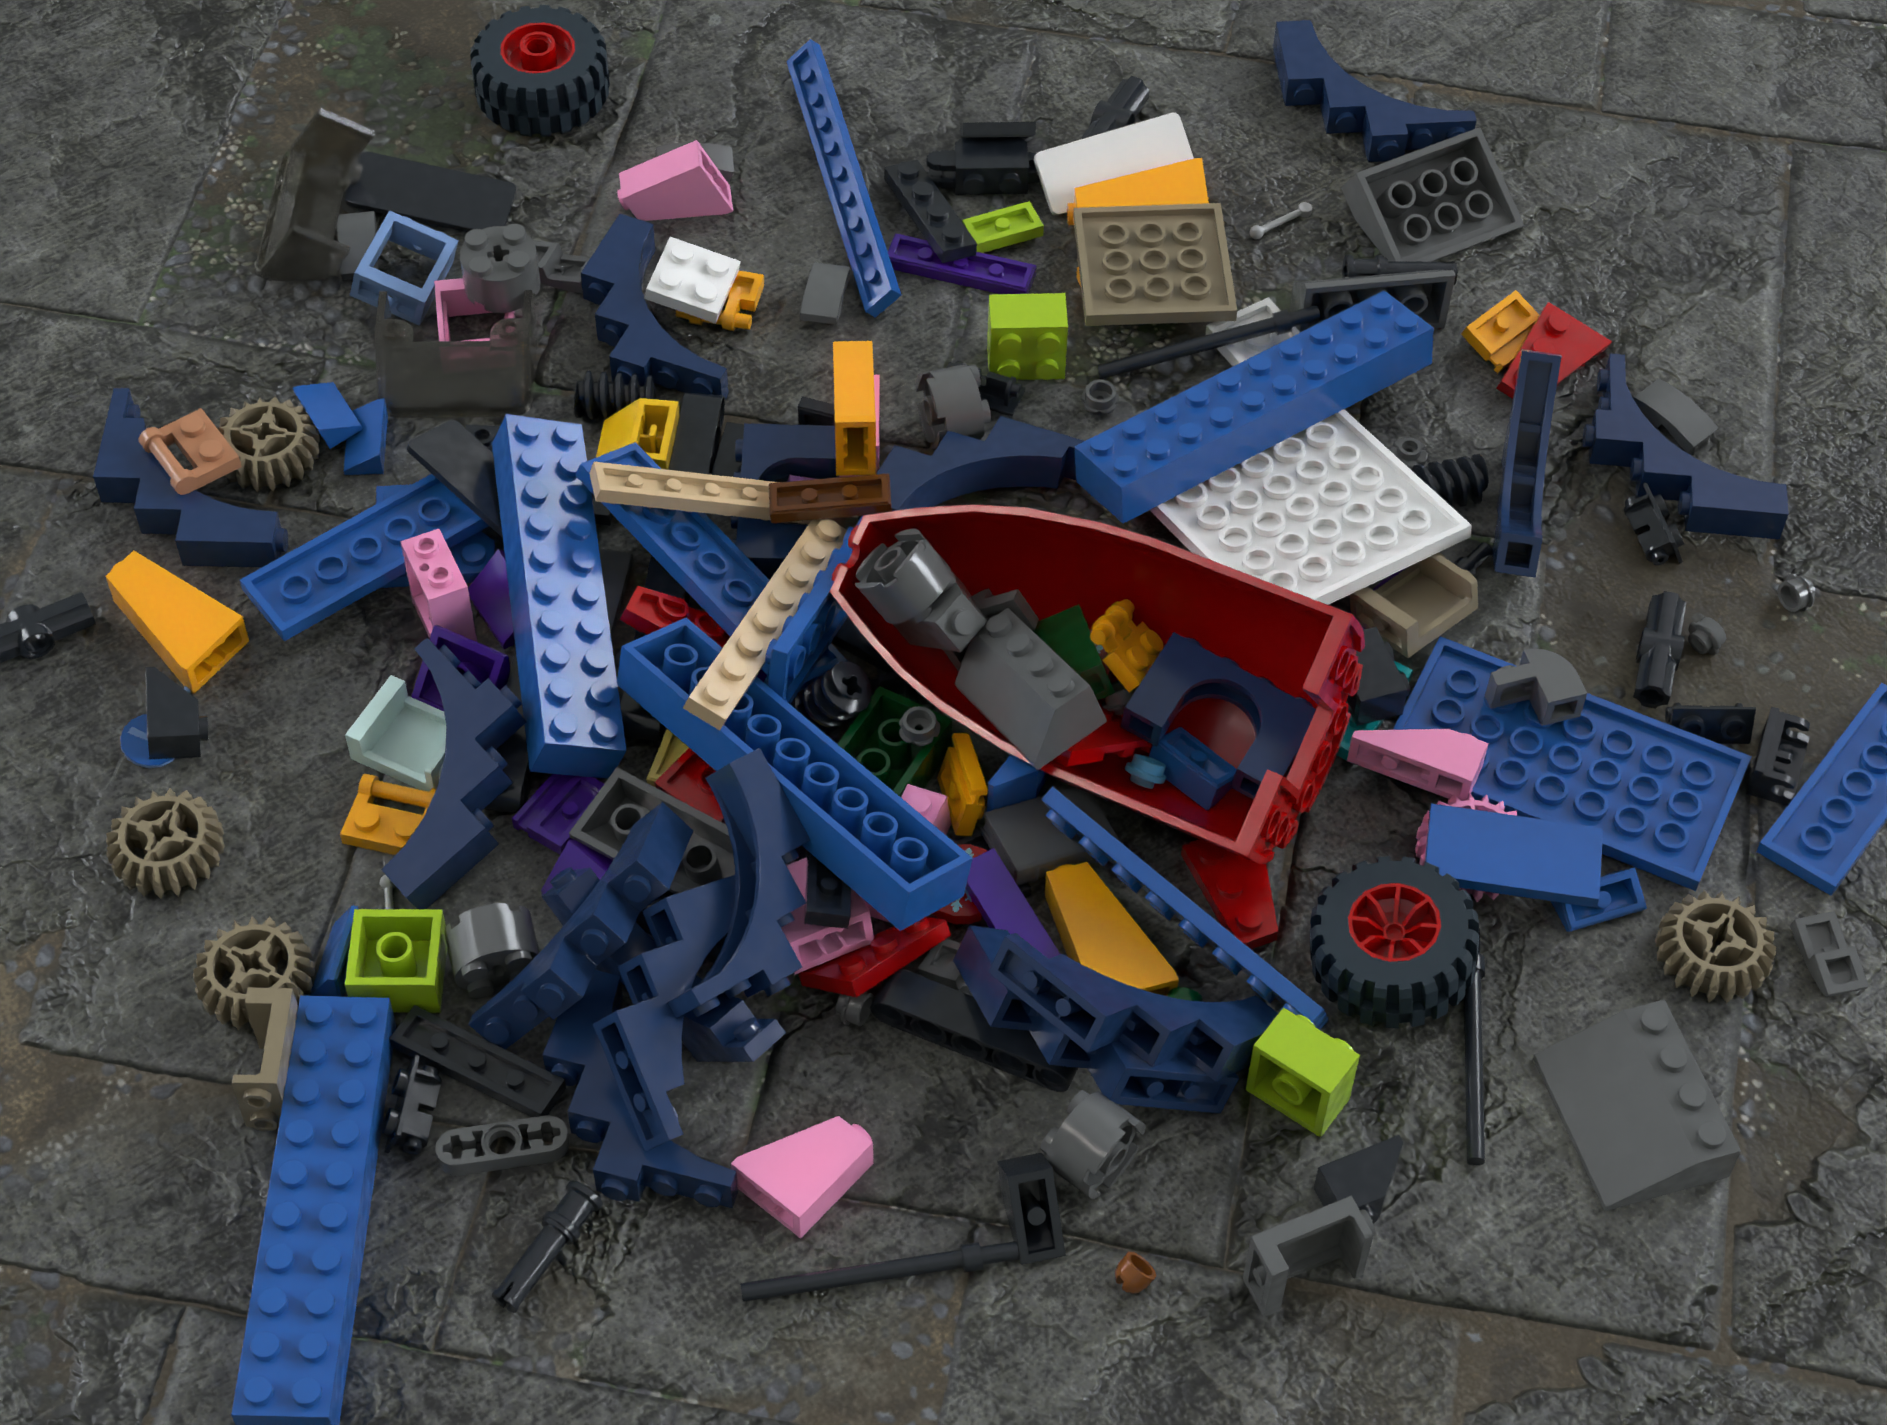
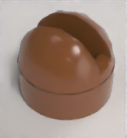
(1134, 1273)

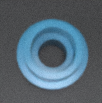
(1146, 771)

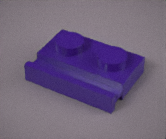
(556, 809)

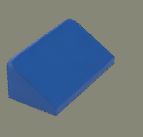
(328, 412)
(367, 448)
(1194, 767)
(1012, 784)
(1618, 897)
(333, 966)

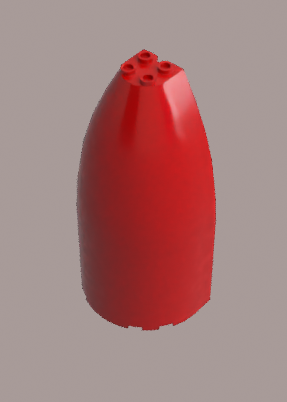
(1075, 561)

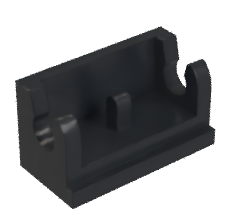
(1779, 758)

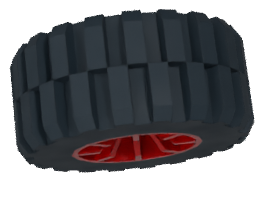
(540, 70)
(1394, 942)

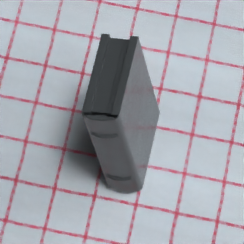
(1030, 841)

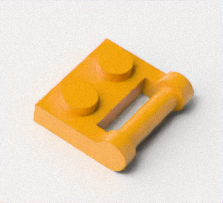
(380, 826)

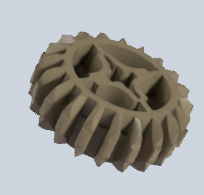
(272, 443)
(171, 855)
(252, 958)
(1738, 961)

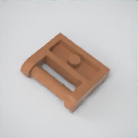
(199, 443)

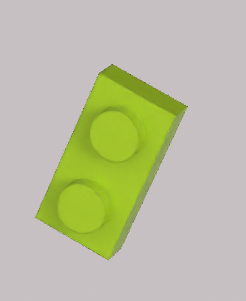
(1004, 227)

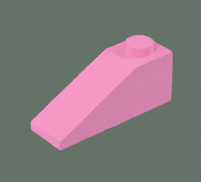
(1425, 758)

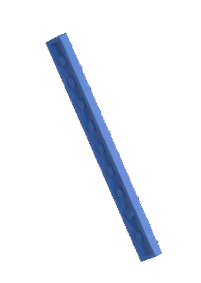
(843, 179)

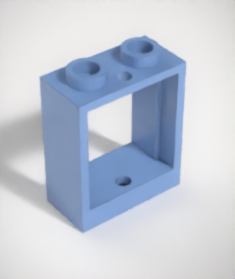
(408, 300)

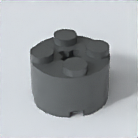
(499, 267)
(952, 403)
(904, 578)
(490, 947)
(1092, 1142)

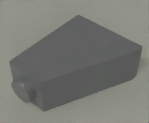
(950, 624)

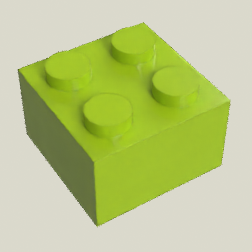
(1027, 335)
(398, 957)
(1302, 1071)

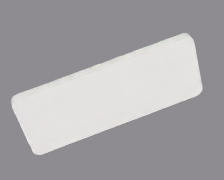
(1110, 156)

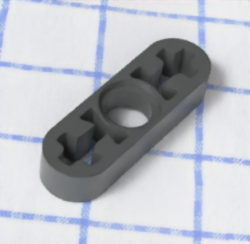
(517, 1157)

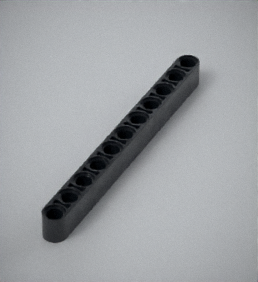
(694, 452)

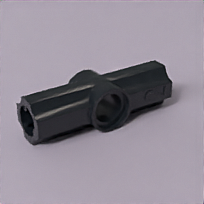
(1120, 108)
(34, 630)
(1659, 649)

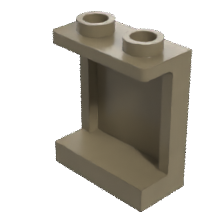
(1417, 603)
(273, 1021)

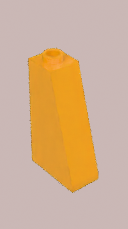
(1163, 185)
(854, 408)
(176, 619)
(1102, 932)

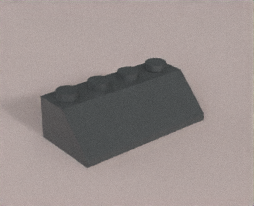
(1420, 291)
(1027, 690)
(627, 800)

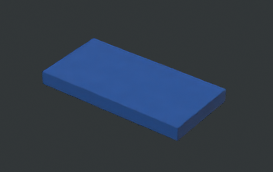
(1516, 854)

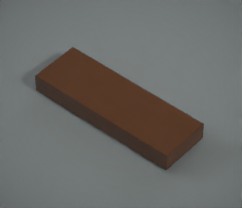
(829, 498)

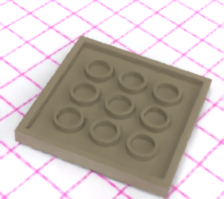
(1154, 264)

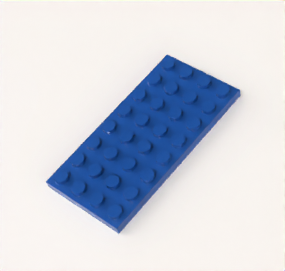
(1611, 768)

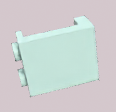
(400, 737)

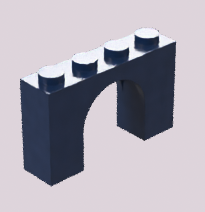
(772, 455)
(1192, 673)

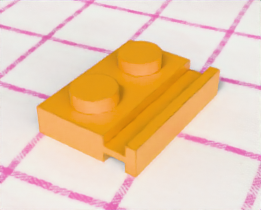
(1501, 330)
(963, 784)

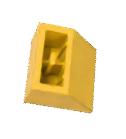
(646, 422)

